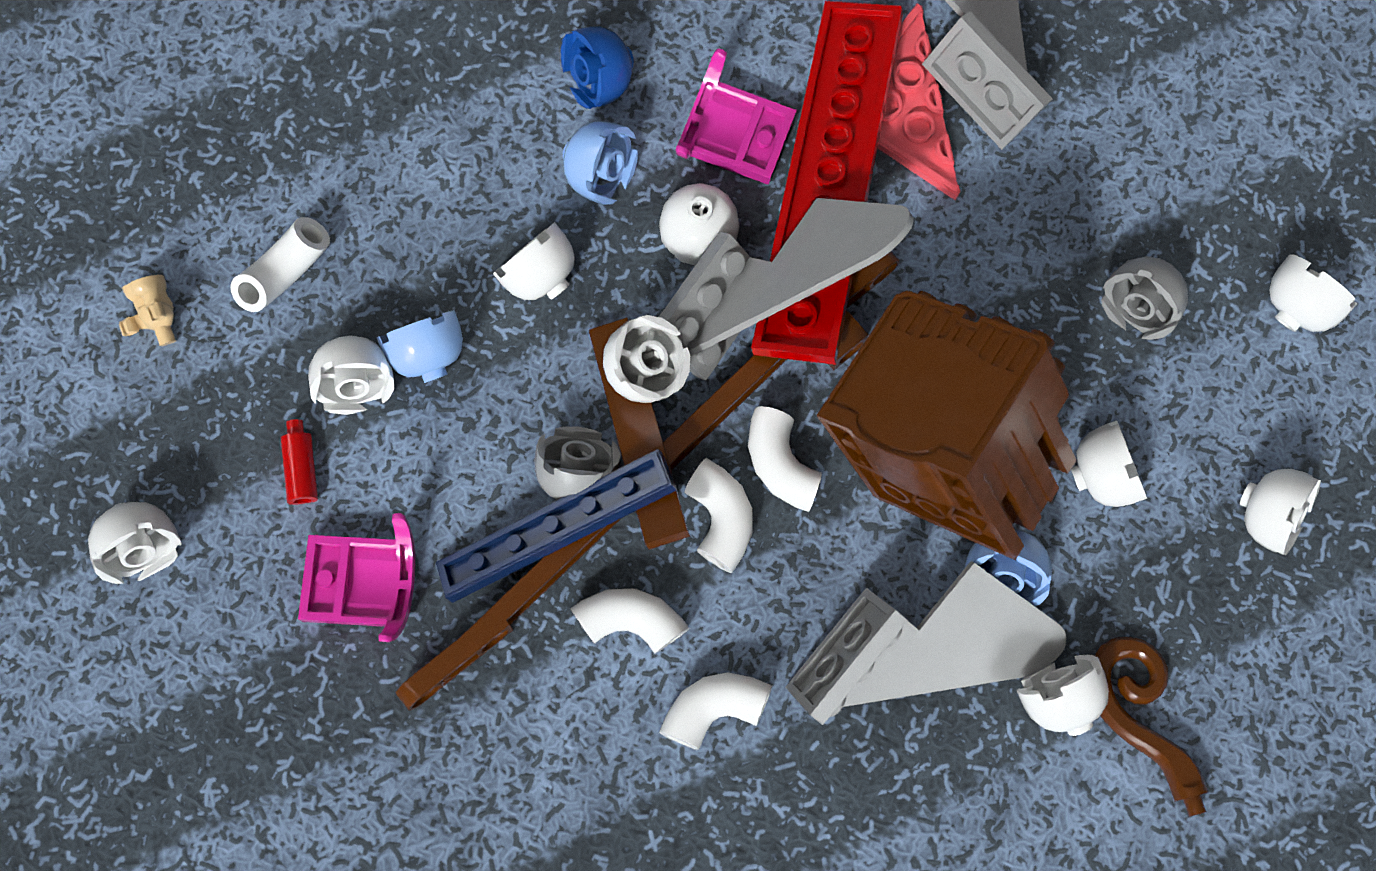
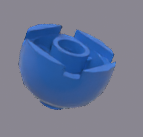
(597, 59)

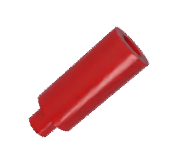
(298, 464)

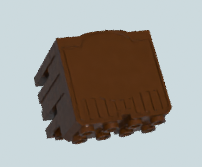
(954, 419)

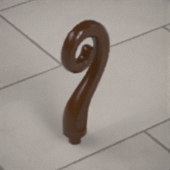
(1178, 767)

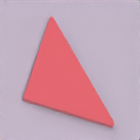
(913, 114)

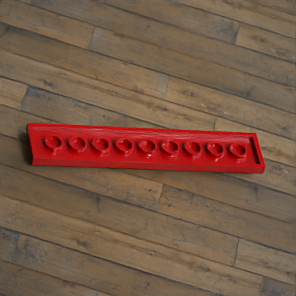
(832, 161)

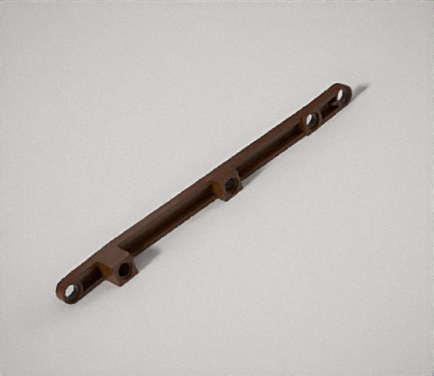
(497, 620)

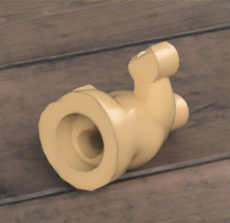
(153, 308)

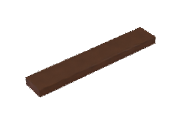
(638, 436)

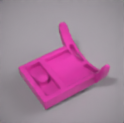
(734, 127)
(360, 580)

